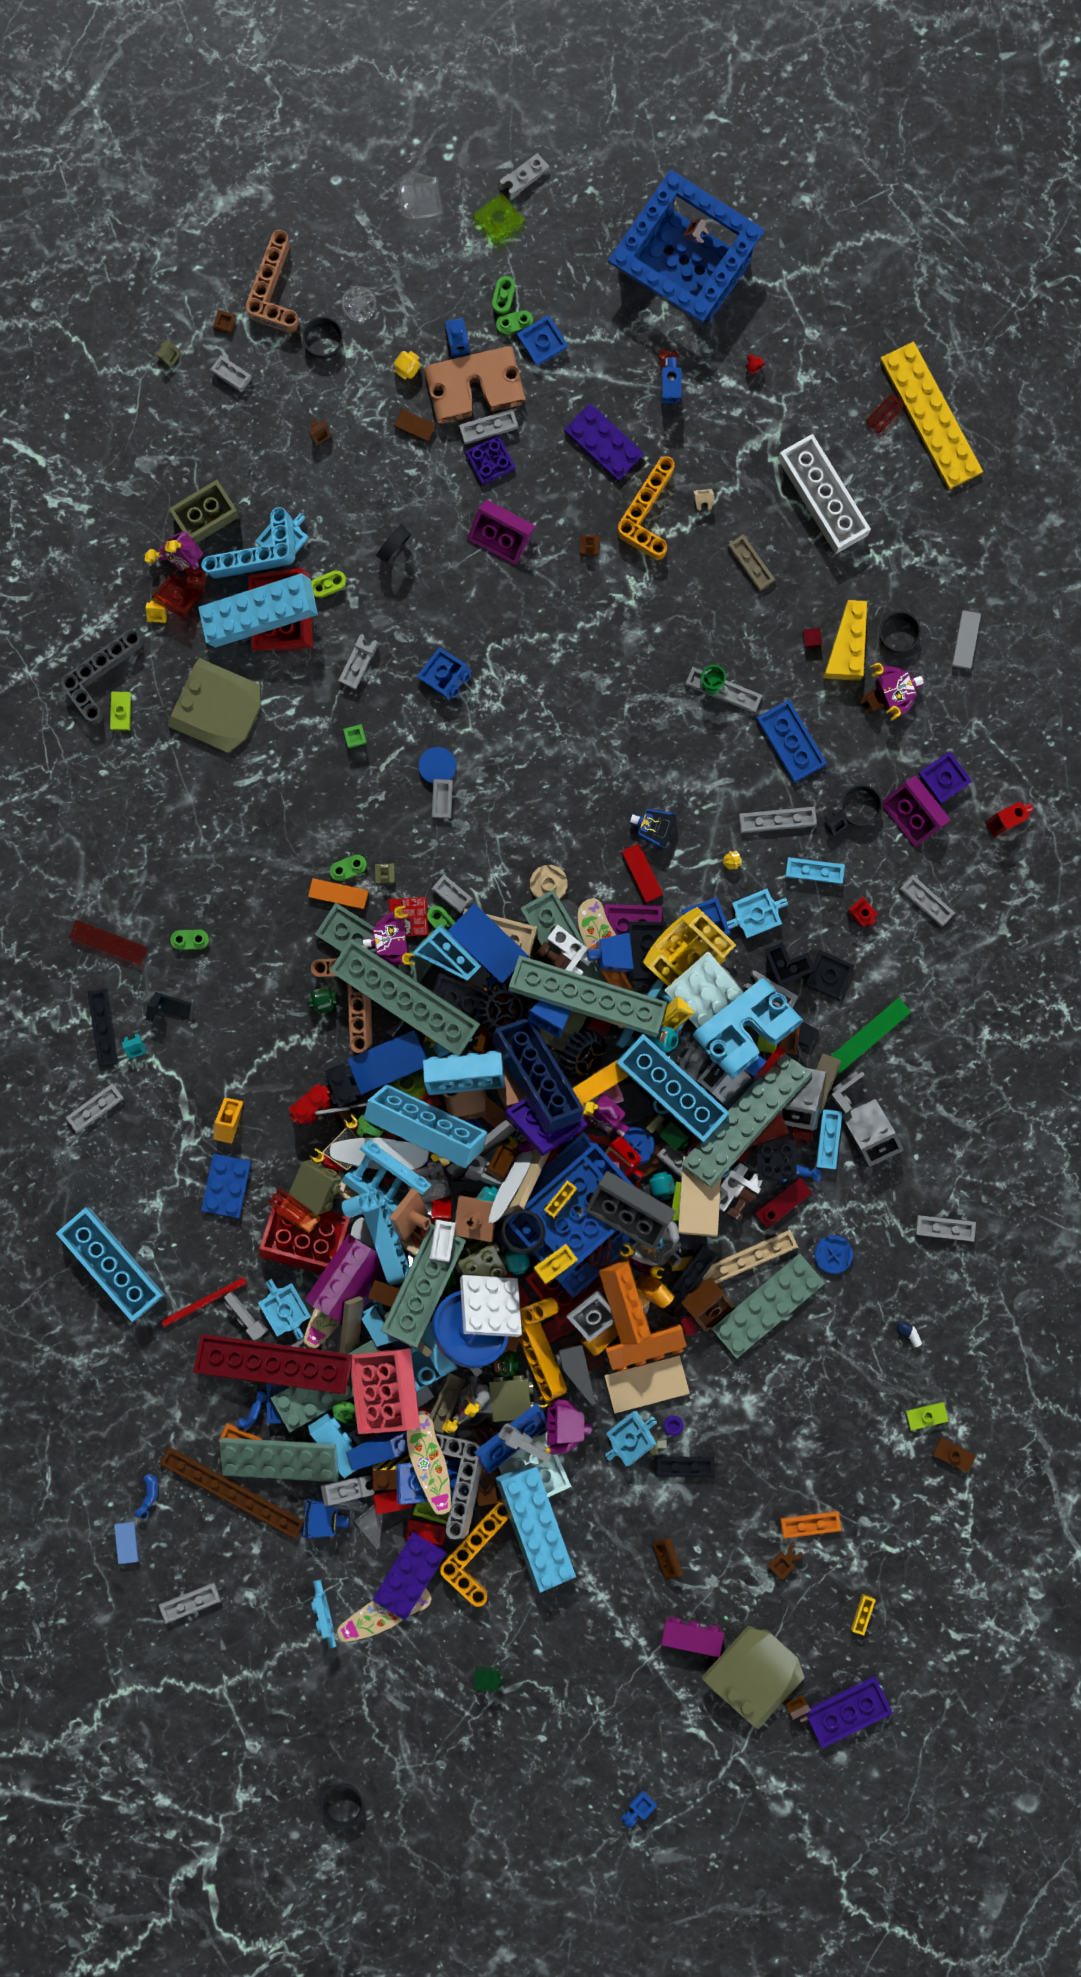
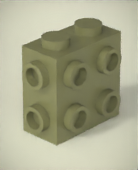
(315, 1186)
(481, 1260)
(509, 1397)

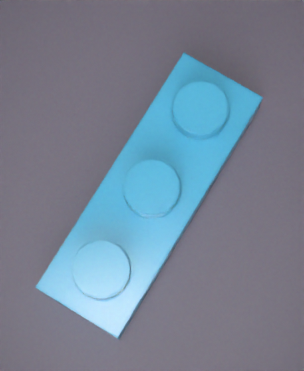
(814, 870)
(829, 1139)

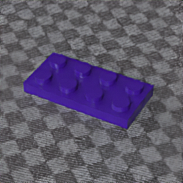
(604, 442)
(409, 1576)
(848, 1711)

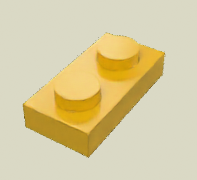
(556, 1263)

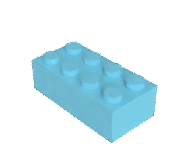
(464, 1073)

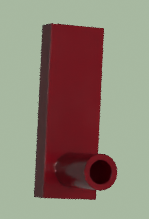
(783, 1203)

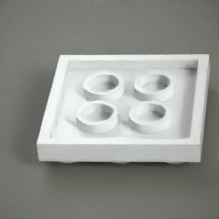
(490, 1306)

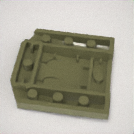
(216, 707)
(755, 1675)

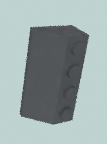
(630, 1210)

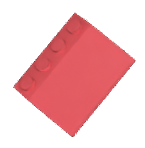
(384, 1391)

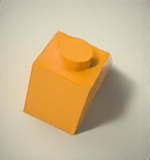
(227, 1120)

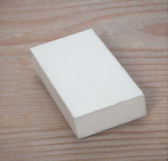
(442, 1241)

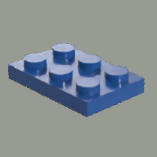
(226, 1185)

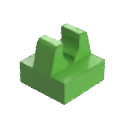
(355, 736)
(369, 1129)

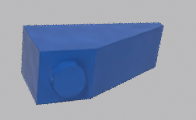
(378, 1449)

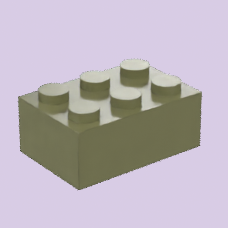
(204, 512)

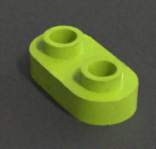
(327, 582)

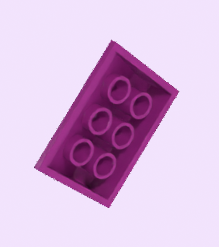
(346, 1277)

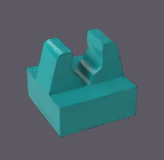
(134, 1047)

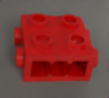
(314, 1100)

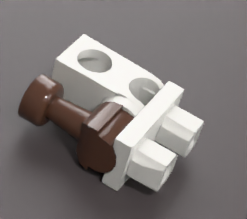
(570, 953)
(741, 1188)

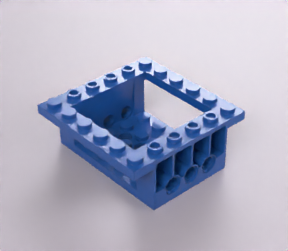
(660, 227)
(584, 1167)

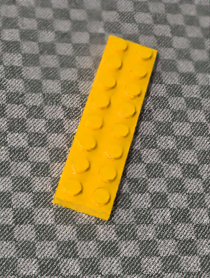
(931, 415)

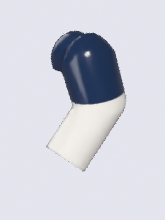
(910, 1332)

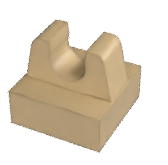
(702, 496)

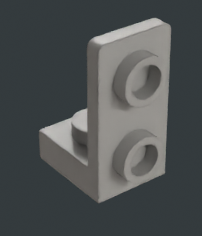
(843, 1101)

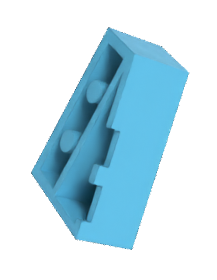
(447, 953)
(327, 1431)

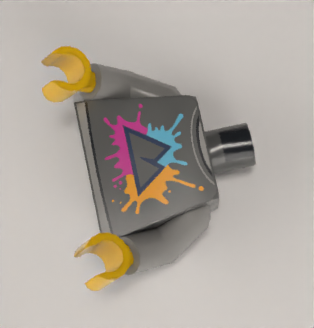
(664, 1251)
(473, 1406)

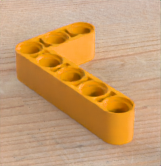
(643, 508)
(599, 1083)
(649, 1290)
(538, 1349)
(472, 1550)

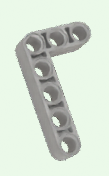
(463, 1479)

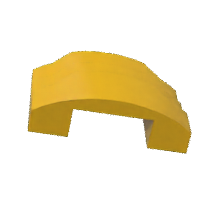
(684, 943)

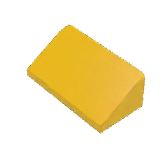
(676, 1013)

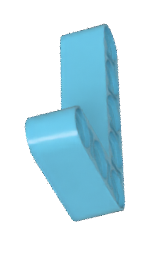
(257, 554)
(382, 1232)

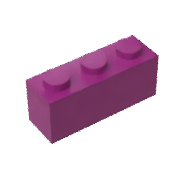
(692, 1636)

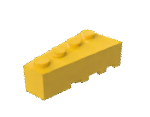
(848, 650)

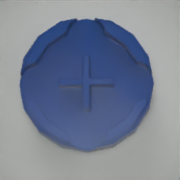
(437, 764)
(641, 1142)
(833, 1254)

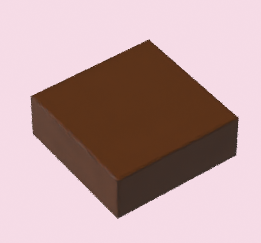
(224, 322)

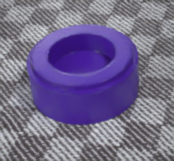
(673, 1425)

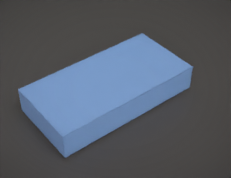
(126, 1542)

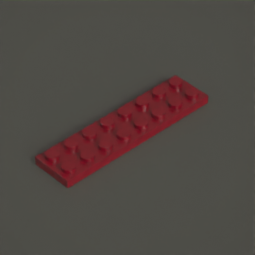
(273, 1364)

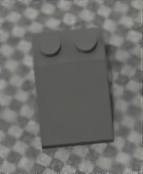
(575, 1366)

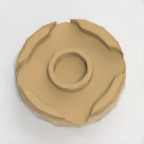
(546, 879)

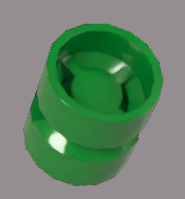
(712, 679)

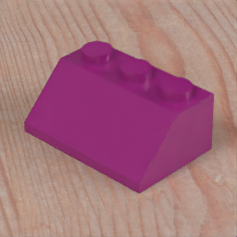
(501, 532)
(915, 811)

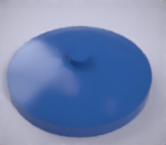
(462, 1348)

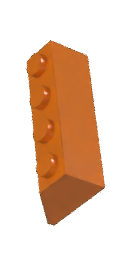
(625, 1301)
(659, 1343)

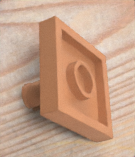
(409, 1215)
(473, 1219)

